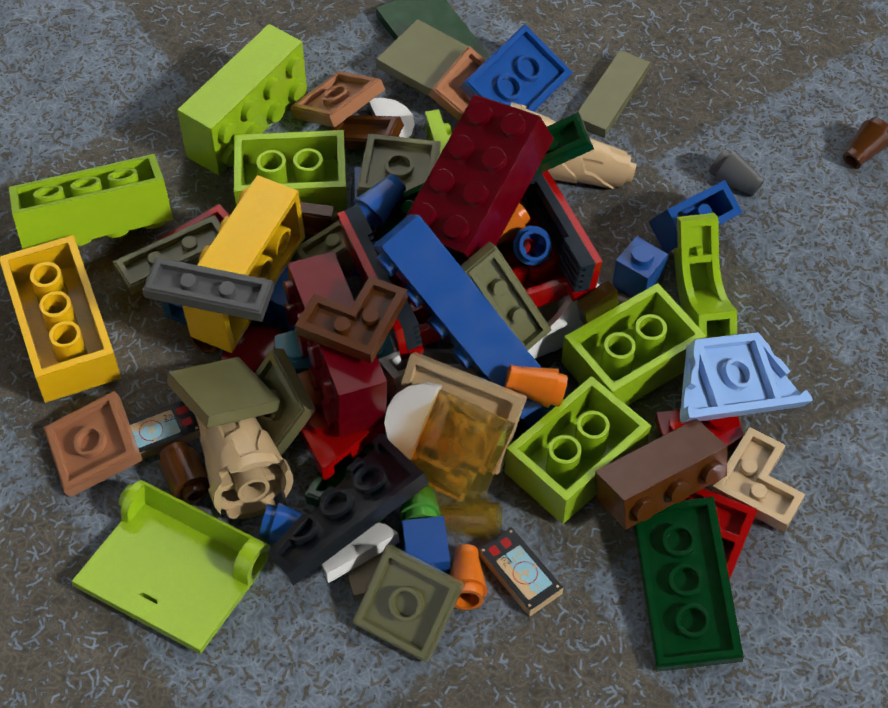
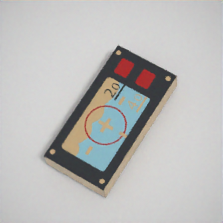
(163, 428)
(520, 571)

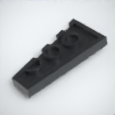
(360, 501)

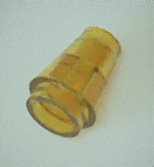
(478, 521)

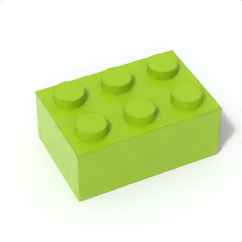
(300, 160)
(632, 345)
(567, 445)

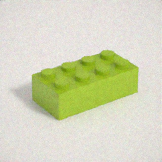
(243, 98)
(91, 203)

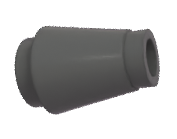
(736, 172)

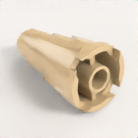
(600, 167)
(243, 468)

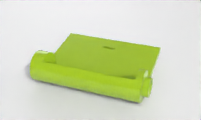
(174, 558)

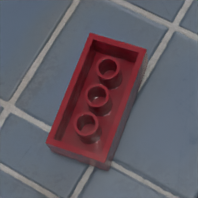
(481, 175)
(351, 387)

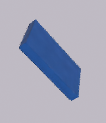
(518, 72)

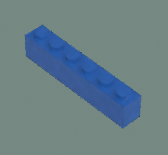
(455, 306)

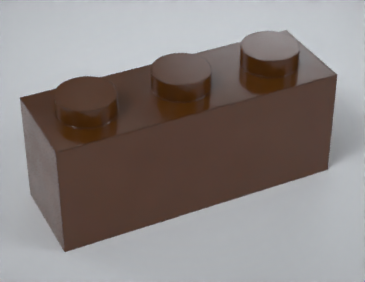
(661, 473)

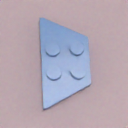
(735, 379)

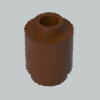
(184, 472)

